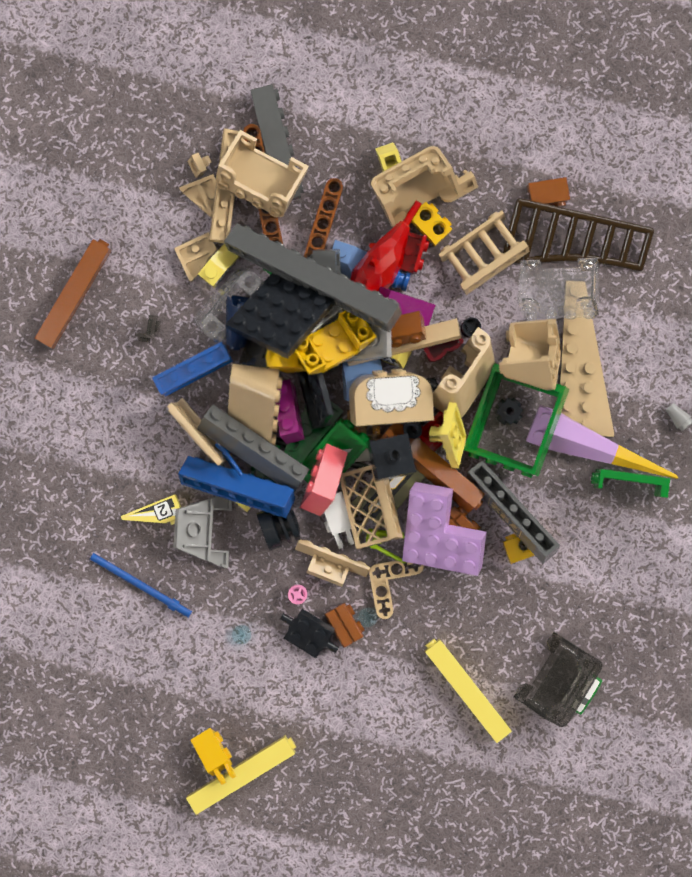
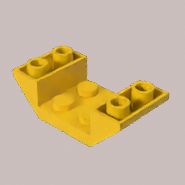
(335, 343)

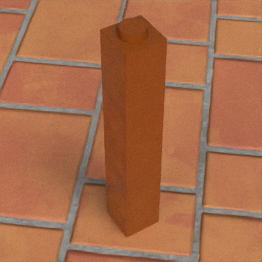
(73, 293)
(440, 471)

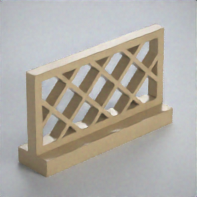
(190, 421)
(387, 506)

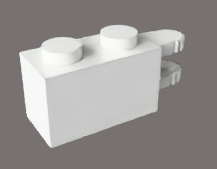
(338, 519)

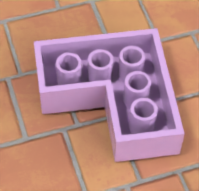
(432, 540)

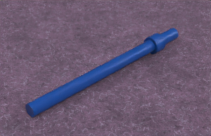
(172, 604)

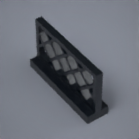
(316, 399)

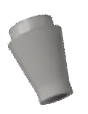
(679, 417)

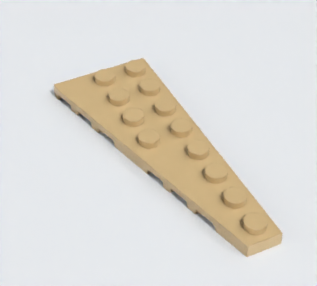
(584, 377)

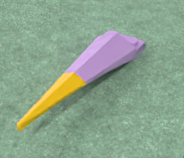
(580, 441)

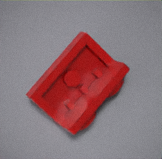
(413, 251)

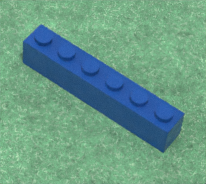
(241, 489)

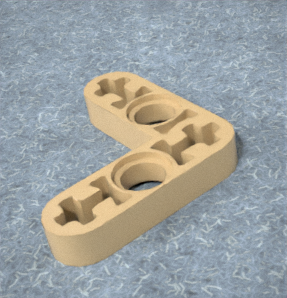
(383, 581)

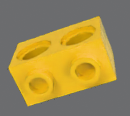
(426, 227)

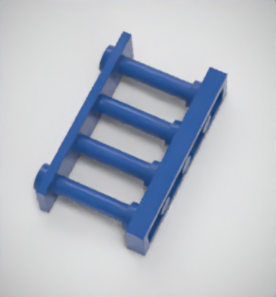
(192, 369)

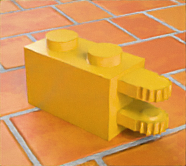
(213, 754)

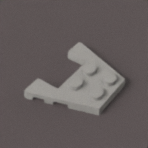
(194, 530)

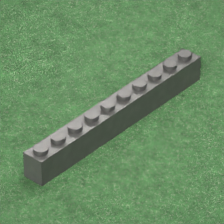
(305, 271)

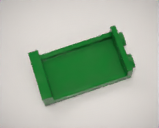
(342, 436)
(661, 483)

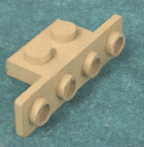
(330, 565)

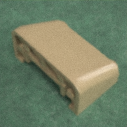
(416, 178)
(533, 353)
(463, 392)

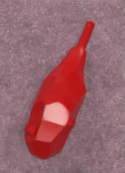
(386, 256)

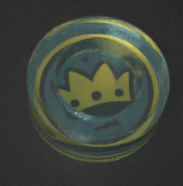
(367, 617)
(241, 634)

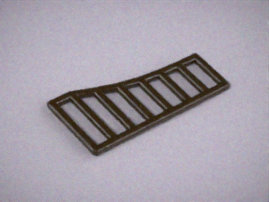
(593, 220)

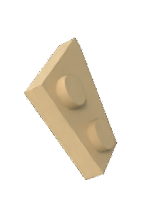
(201, 193)
(195, 254)

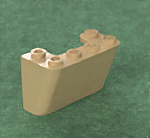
(259, 176)
(254, 399)

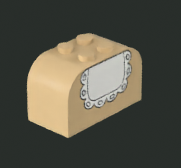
(390, 398)

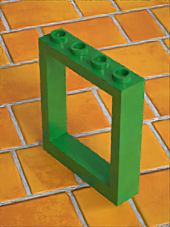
(482, 416)

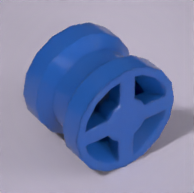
(401, 281)

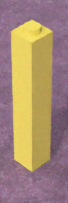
(467, 690)
(245, 772)

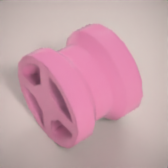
(299, 596)

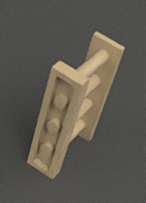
(485, 271)

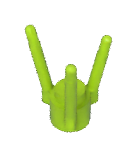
(383, 533)

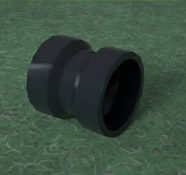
(470, 324)

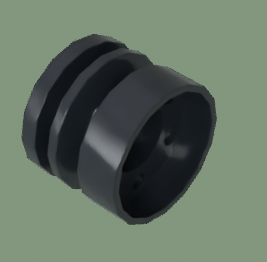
(277, 527)

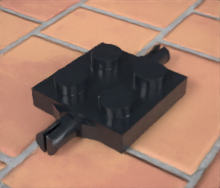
(309, 633)

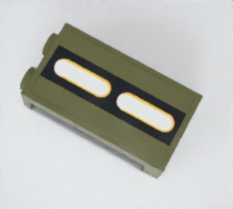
(400, 489)

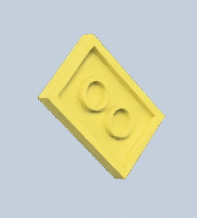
(451, 434)

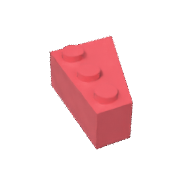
(324, 479)

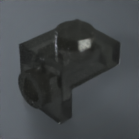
(152, 327)

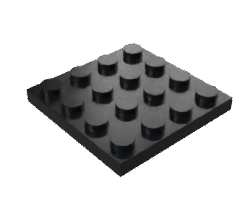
(280, 315)

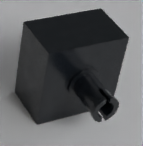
(391, 457)

